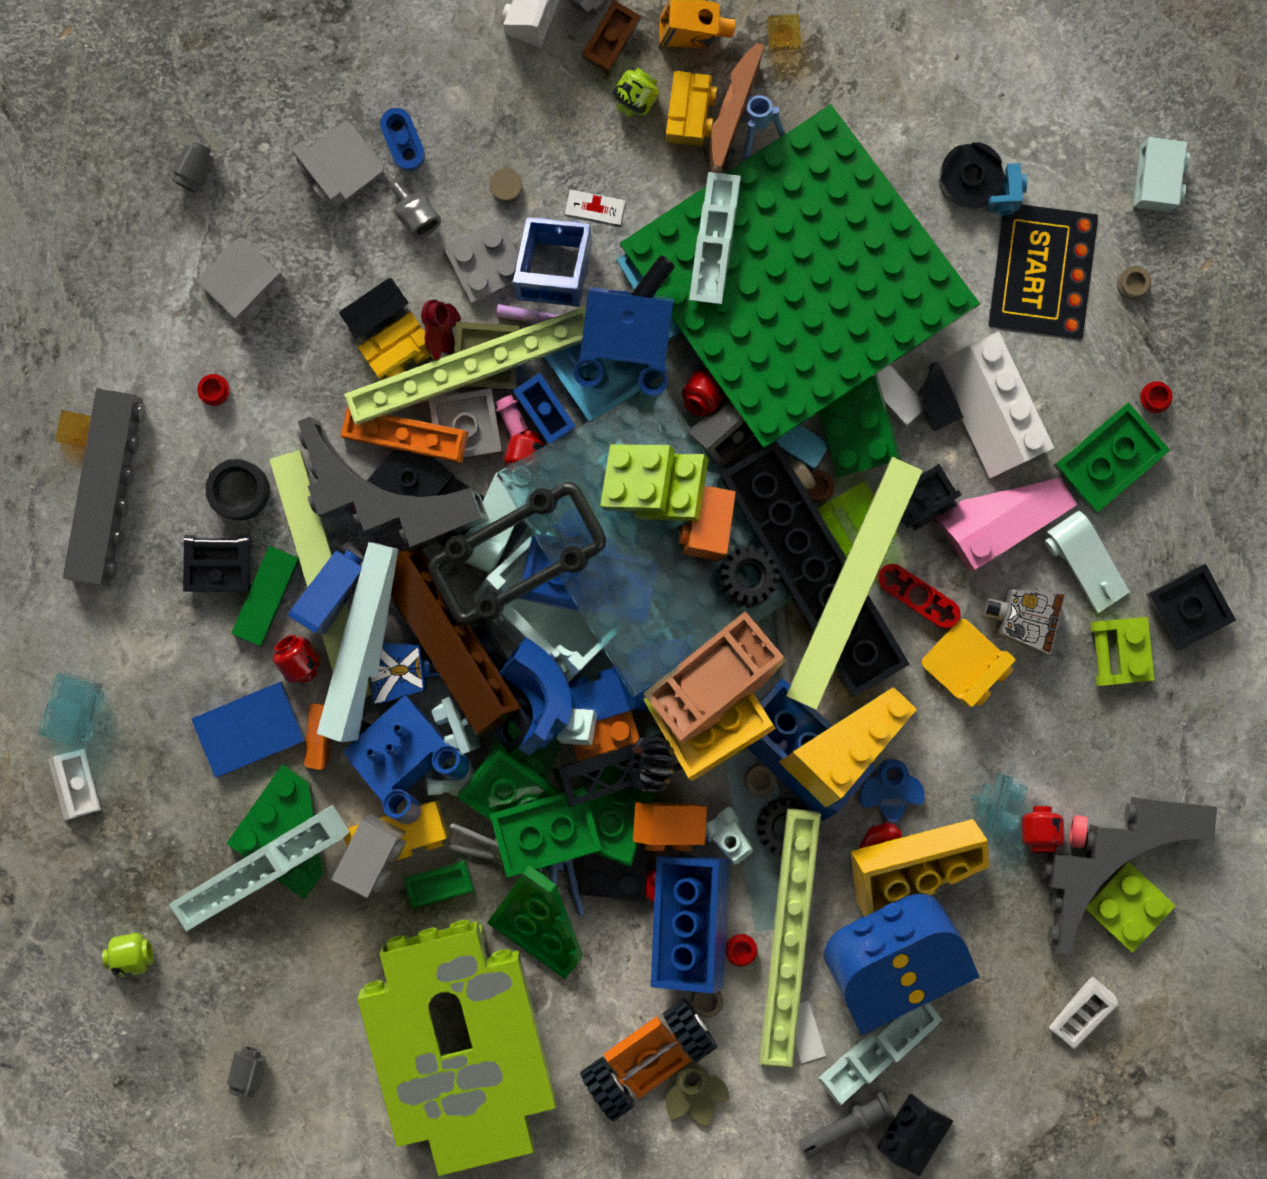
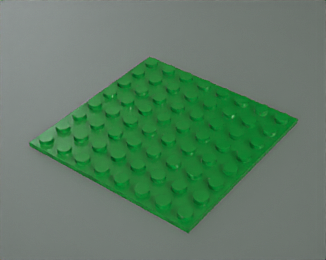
(819, 281)

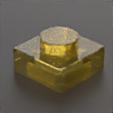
(783, 32)
(73, 428)

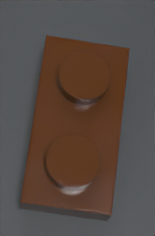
(611, 36)

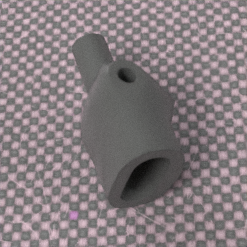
(415, 212)

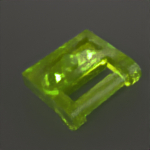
(855, 505)

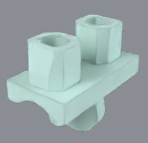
(463, 736)

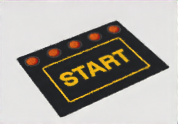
(1043, 271)

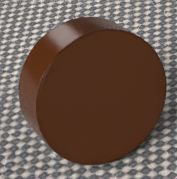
(824, 486)

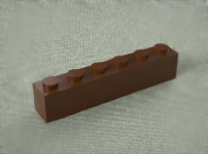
(451, 646)

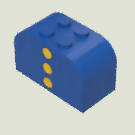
(897, 960)

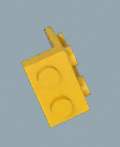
(967, 663)

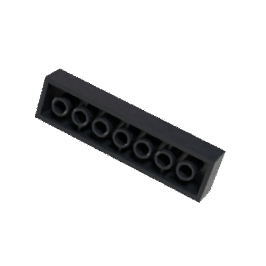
(809, 562)

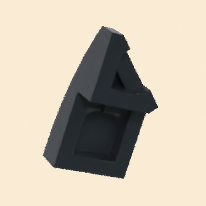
(938, 399)

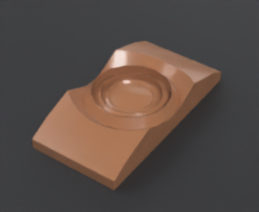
(730, 115)
(715, 678)

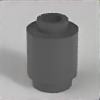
(192, 166)
(246, 1072)

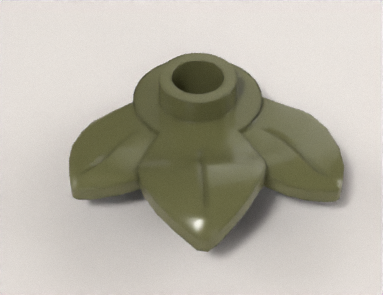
(695, 1098)

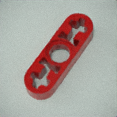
(933, 615)

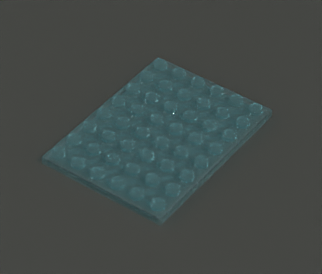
(640, 590)

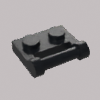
(216, 574)

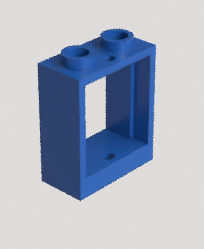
(552, 288)

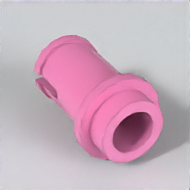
(511, 415)

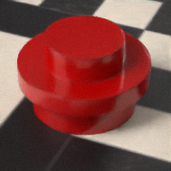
(213, 389)
(1156, 397)
(741, 950)

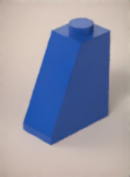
(328, 592)

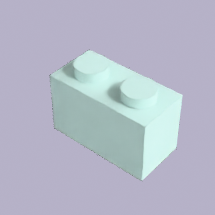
(1161, 174)

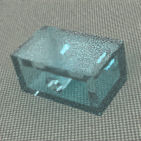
(71, 709)

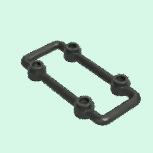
(572, 559)

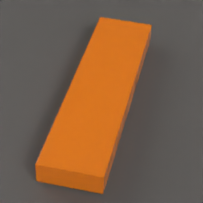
(408, 436)

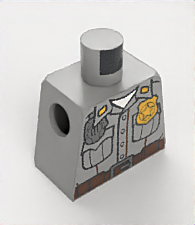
(1027, 617)

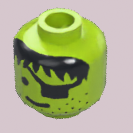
(636, 92)
(128, 955)

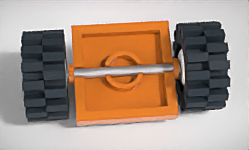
(647, 1059)

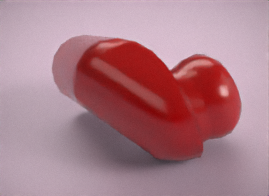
(880, 834)

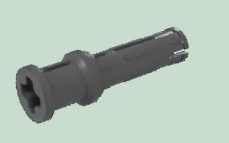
(859, 1120)

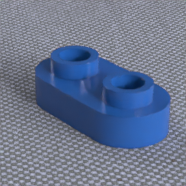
(402, 141)

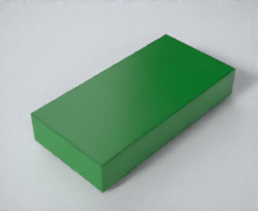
(438, 884)

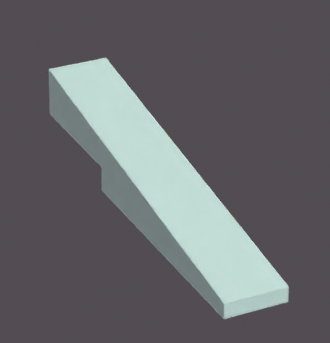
(360, 646)
(260, 868)

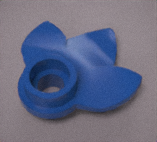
(891, 795)

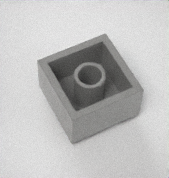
(369, 855)

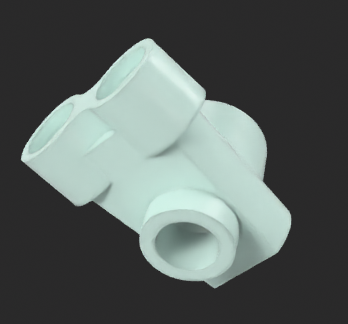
(438, 784)
(723, 831)

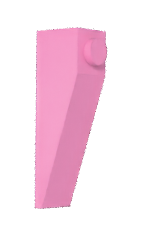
(997, 521)

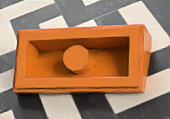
(317, 746)

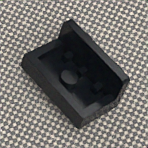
(373, 308)
(931, 494)
(914, 1135)

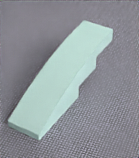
(715, 238)
(877, 1052)

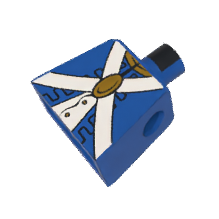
(401, 672)

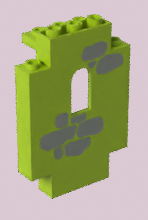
(470, 1100)

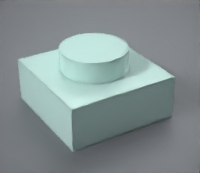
(579, 728)

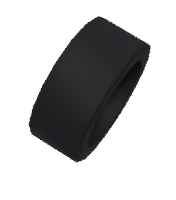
(262, 489)

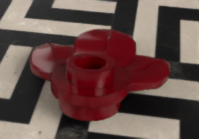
(439, 324)

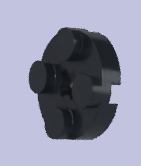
(954, 181)

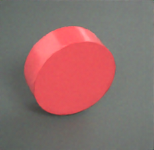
(1078, 831)

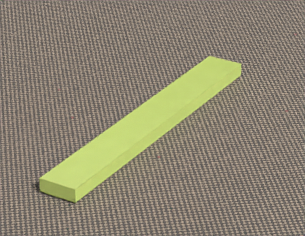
(466, 366)
(308, 536)
(854, 583)
(789, 937)

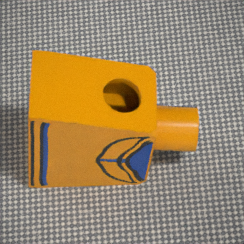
(693, 24)

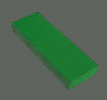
(265, 596)

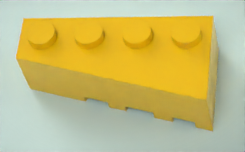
(843, 752)
(917, 864)

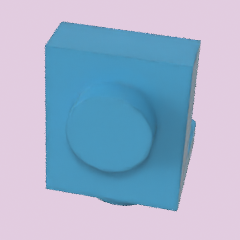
(1014, 186)

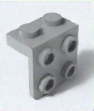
(338, 164)
(242, 281)

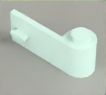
(497, 504)
(1089, 560)

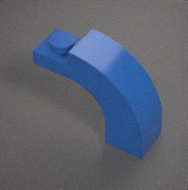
(546, 689)

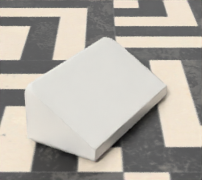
(899, 397)
(74, 784)

